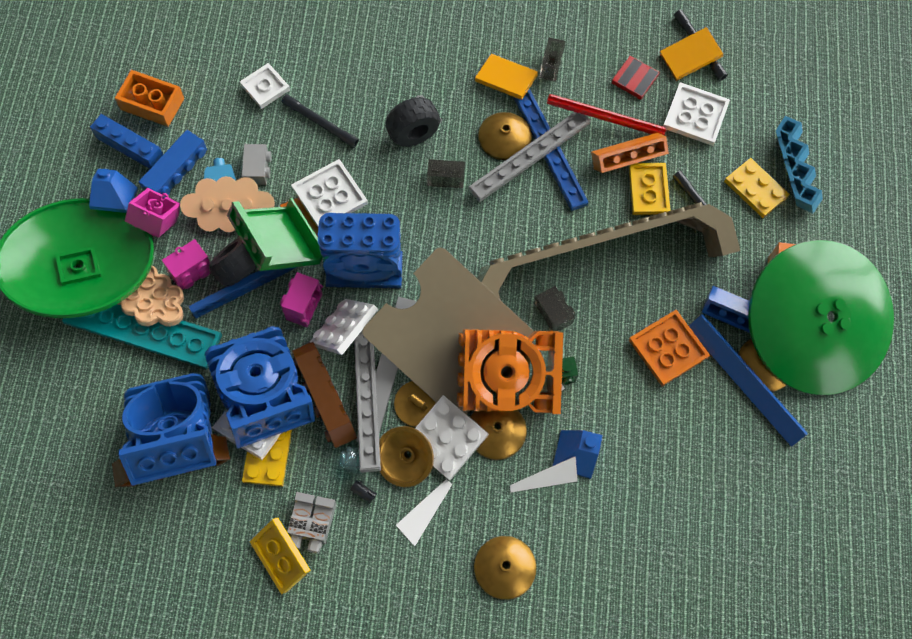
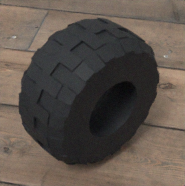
(412, 121)
(232, 263)

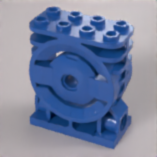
(361, 250)
(262, 404)
(167, 429)

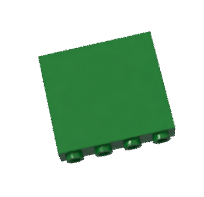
(276, 236)

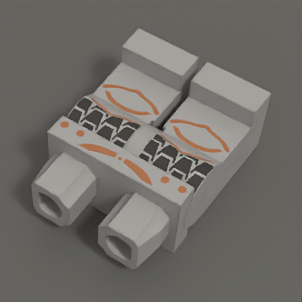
(310, 528)

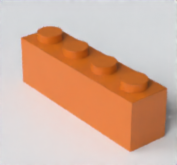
(629, 152)

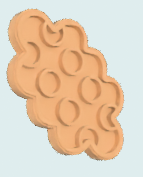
(213, 201)
(155, 301)

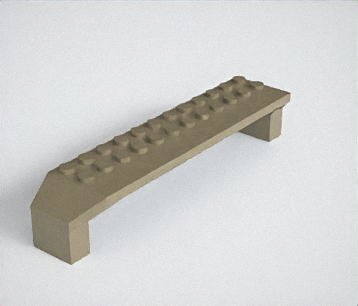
(714, 224)

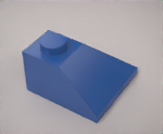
(111, 191)
(583, 446)

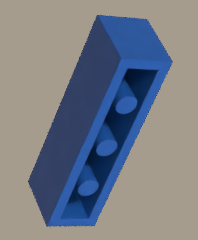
(126, 141)
(174, 163)
(727, 308)

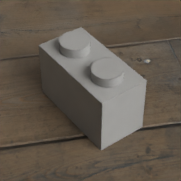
(256, 163)

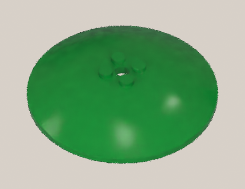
(50, 241)
(792, 323)

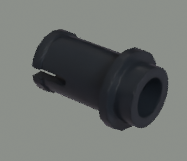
(363, 491)

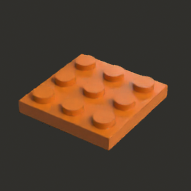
(669, 347)

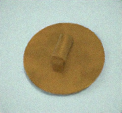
(412, 404)

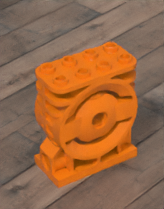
(479, 343)

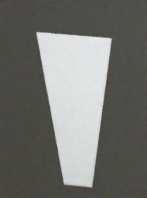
(558, 474)
(417, 520)

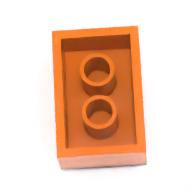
(149, 98)

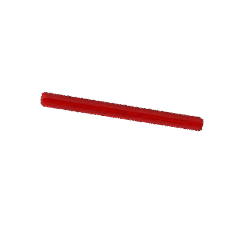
(605, 115)

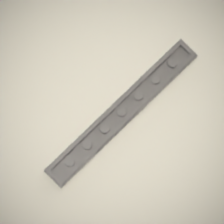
(528, 156)
(386, 373)
(367, 405)

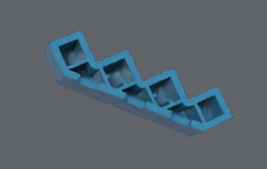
(798, 172)

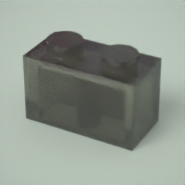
(552, 59)
(445, 173)
(554, 309)

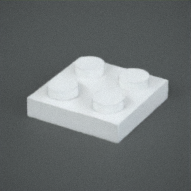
(264, 85)

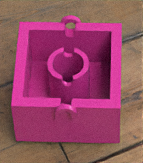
(152, 212)
(187, 265)
(301, 299)

